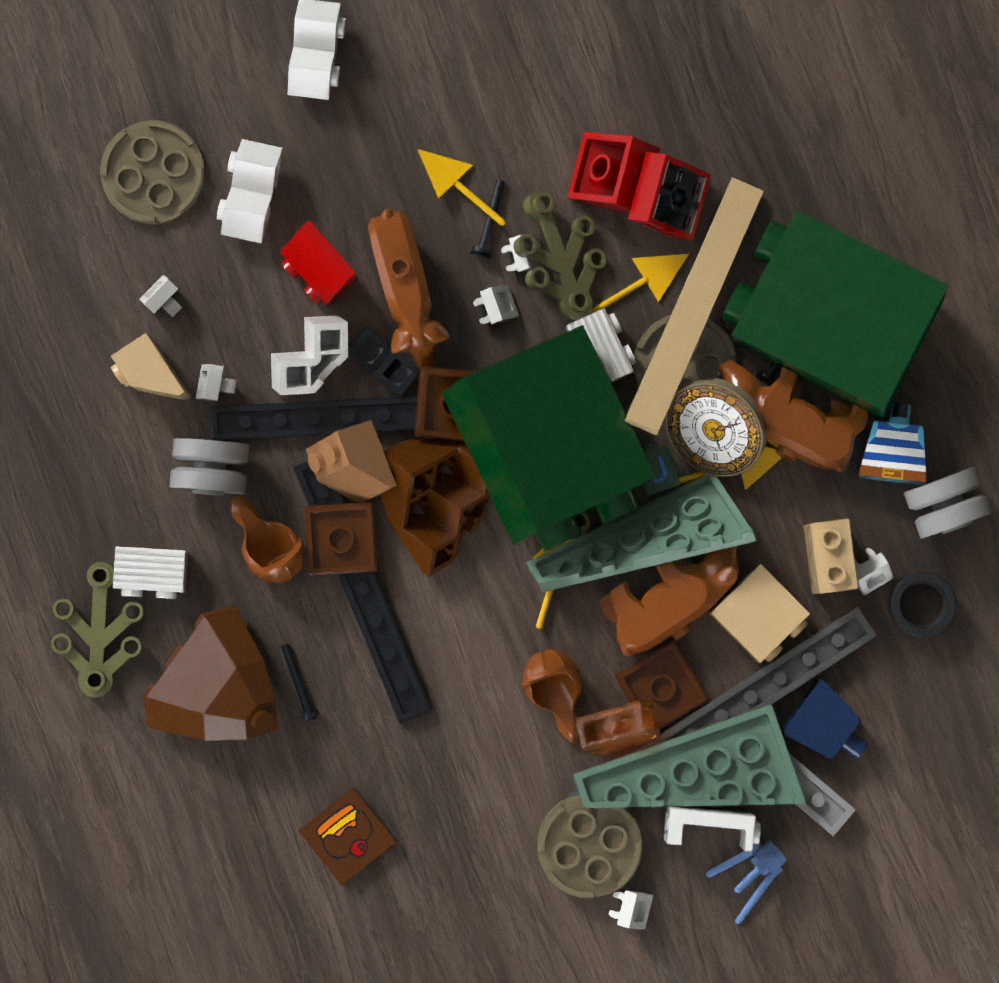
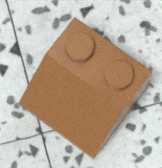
(352, 463)

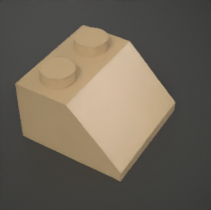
(147, 369)

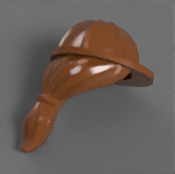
(268, 546)
(554, 685)

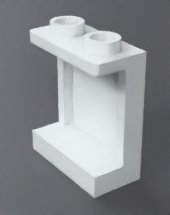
(713, 817)

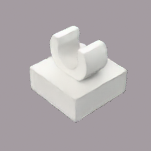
(521, 264)
(160, 296)
(498, 304)
(212, 383)
(872, 572)
(634, 909)

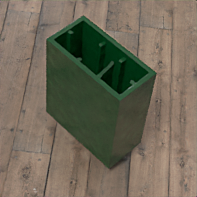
(835, 312)
(550, 439)

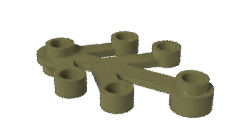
(559, 259)
(98, 635)

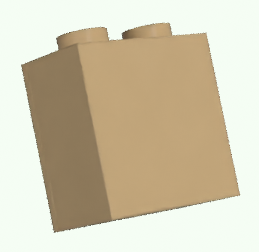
(830, 556)
(760, 614)

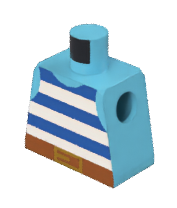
(895, 449)

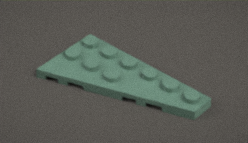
(670, 528)
(713, 766)

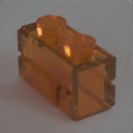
(618, 728)

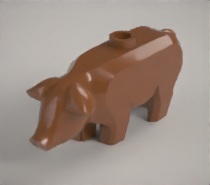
(405, 287)
(798, 426)
(673, 604)

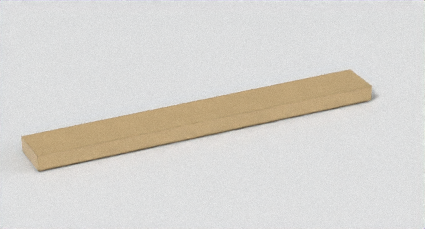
(693, 306)

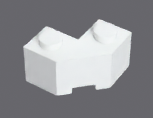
(315, 48)
(253, 182)
(324, 350)

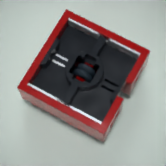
(669, 196)

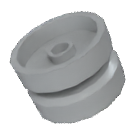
(209, 466)
(948, 504)

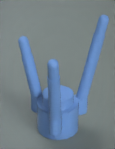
(766, 861)

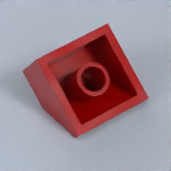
(608, 170)
(318, 265)

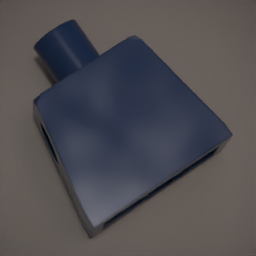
(825, 723)

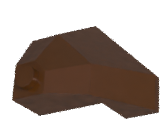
(434, 498)
(214, 684)

